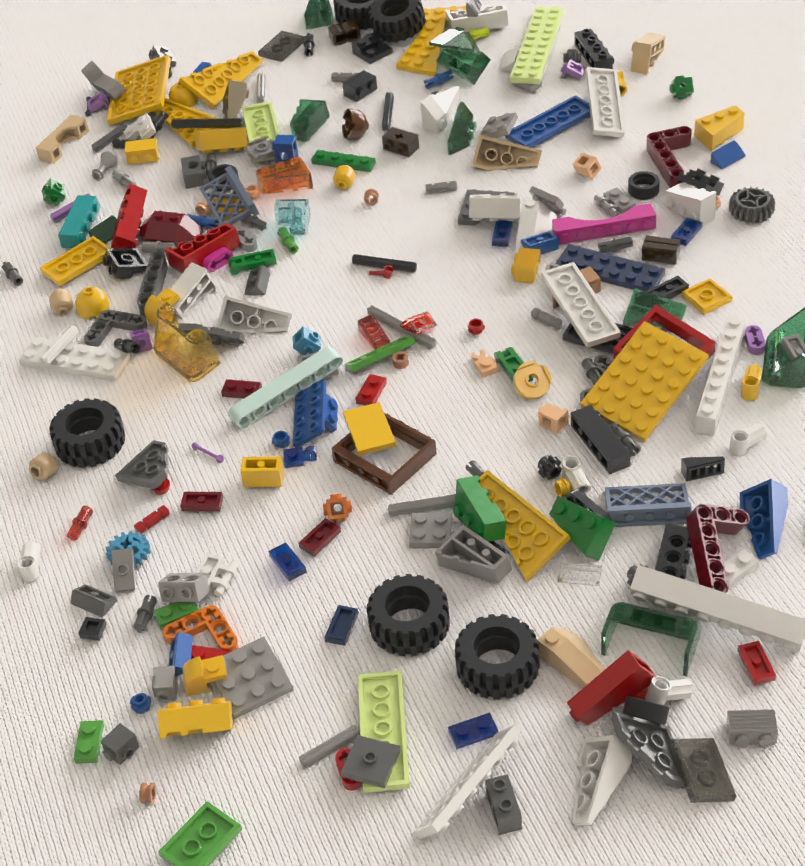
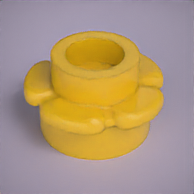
(562, 487)

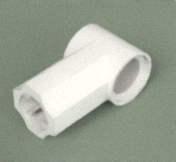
(745, 438)
(573, 473)
(29, 561)
(664, 690)

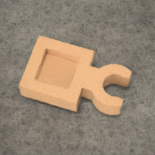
(484, 365)

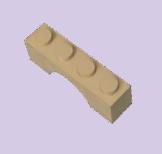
(72, 128)

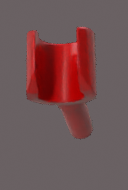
(387, 272)

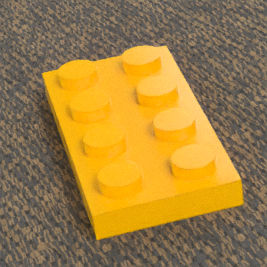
(75, 261)

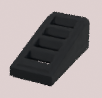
(701, 467)

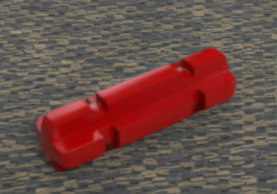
(151, 519)

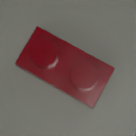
(239, 388)
(202, 501)
(319, 537)

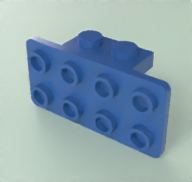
(313, 413)

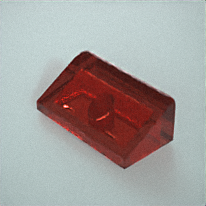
(418, 323)

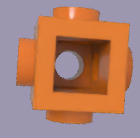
(337, 516)

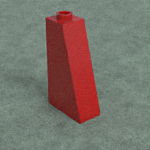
(609, 689)

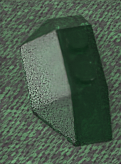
(462, 129)

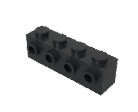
(593, 49)

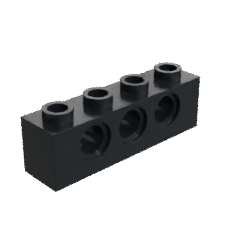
(674, 551)

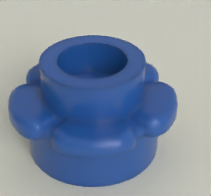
(280, 439)
(140, 703)

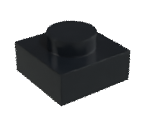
(92, 628)

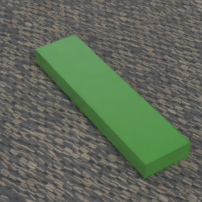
(379, 353)

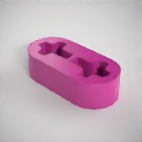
(217, 259)

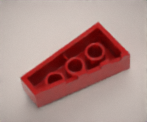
(129, 218)
(202, 246)

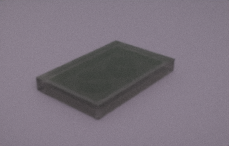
(281, 46)
(702, 770)

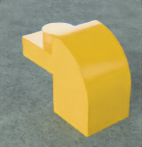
(154, 303)
(199, 673)

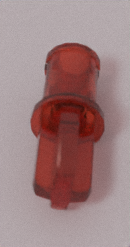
(79, 523)

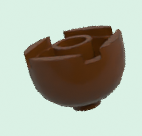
(355, 124)

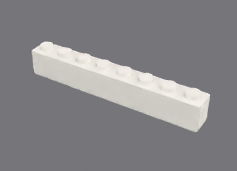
(720, 376)
(719, 608)

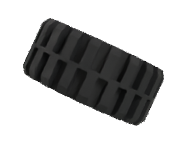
(353, 10)
(397, 19)
(92, 447)
(413, 635)
(502, 678)

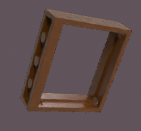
(389, 483)

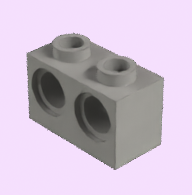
(183, 587)

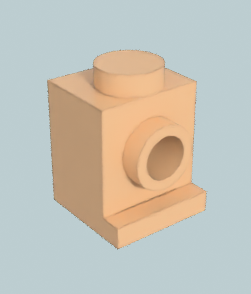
(587, 165)
(553, 417)

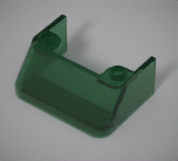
(777, 366)
(654, 621)

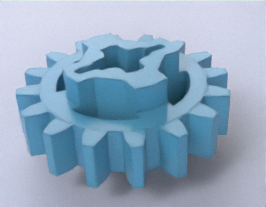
(138, 543)

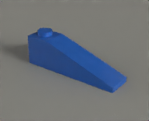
(767, 512)

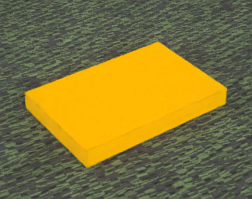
(369, 428)

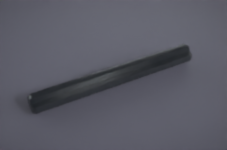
(207, 123)

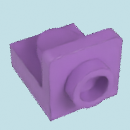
(572, 68)
(98, 101)
(142, 337)

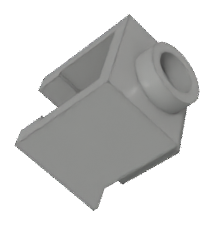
(165, 683)

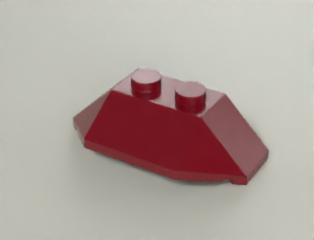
(169, 227)

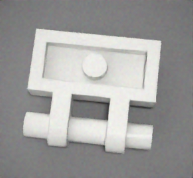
(213, 566)

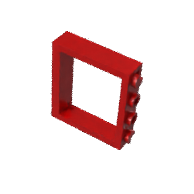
(675, 326)

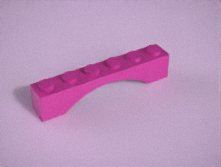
(635, 220)

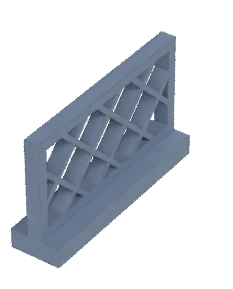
(233, 183)
(648, 512)

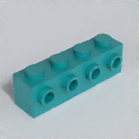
(79, 221)

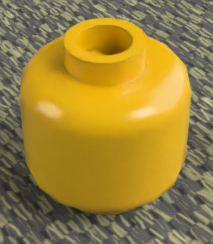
(344, 177)

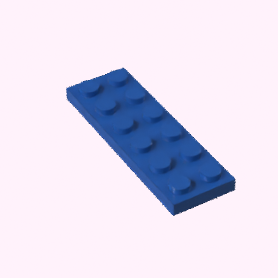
(550, 122)

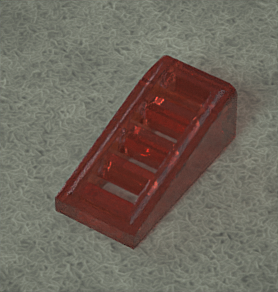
(368, 327)

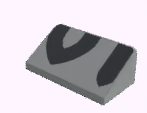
(473, 8)

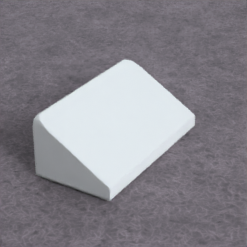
(509, 59)

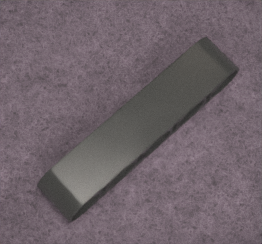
(152, 280)

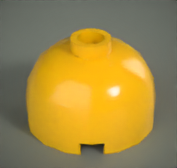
(182, 95)
(91, 302)

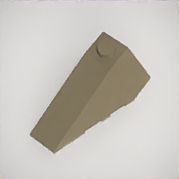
(234, 98)

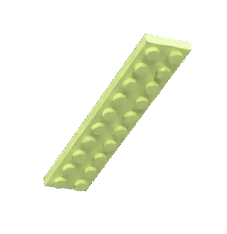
(536, 45)

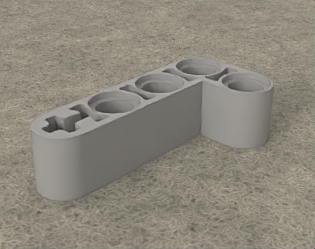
(102, 82)

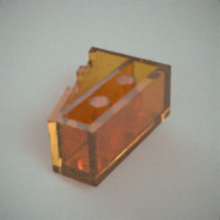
(284, 175)

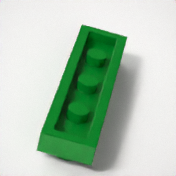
(337, 159)

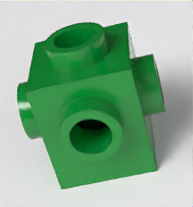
(681, 87)
(53, 192)

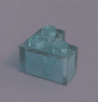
(293, 213)

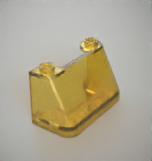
(187, 354)

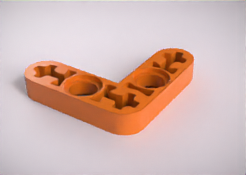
(204, 623)

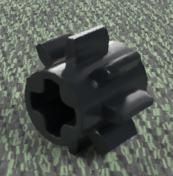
(549, 467)

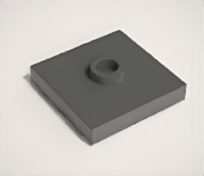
(370, 761)

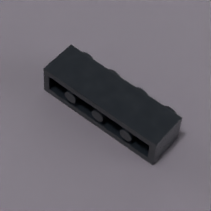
(600, 439)

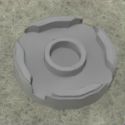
(260, 149)

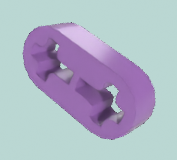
(758, 339)

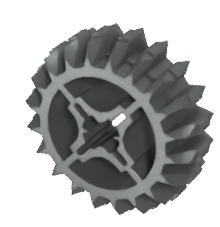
(752, 205)

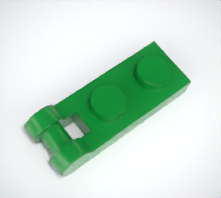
(251, 261)
(509, 361)

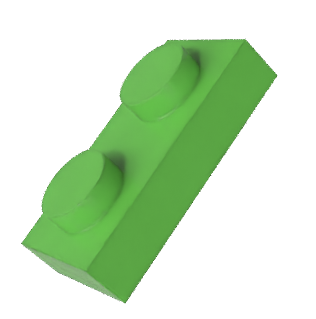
(173, 612)
(88, 742)

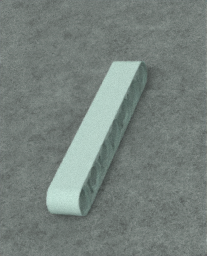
(285, 387)

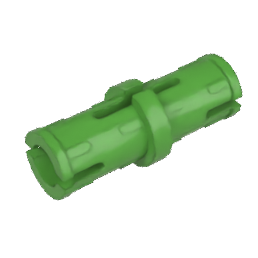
(287, 240)

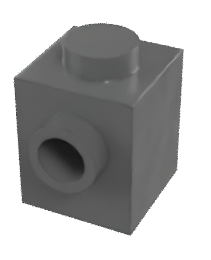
(119, 744)

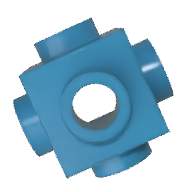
(306, 341)

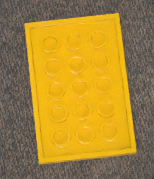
(144, 89)
(645, 380)

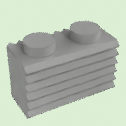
(752, 727)

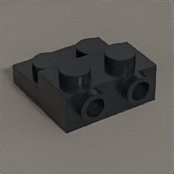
(371, 48)
(701, 180)
(124, 262)

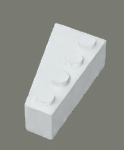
(491, 16)

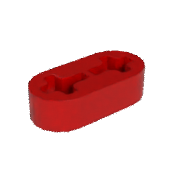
(347, 784)

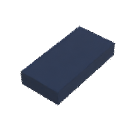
(341, 625)

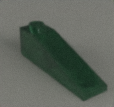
(455, 39)

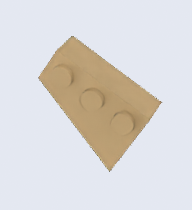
(645, 51)

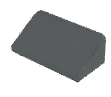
(257, 281)
(92, 600)

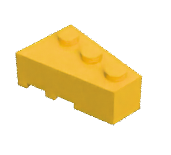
(717, 127)
(220, 139)
(195, 717)

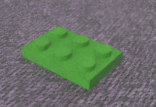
(201, 838)

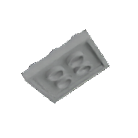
(253, 677)

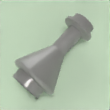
(107, 161)

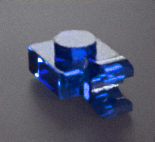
(296, 456)

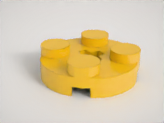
(529, 390)

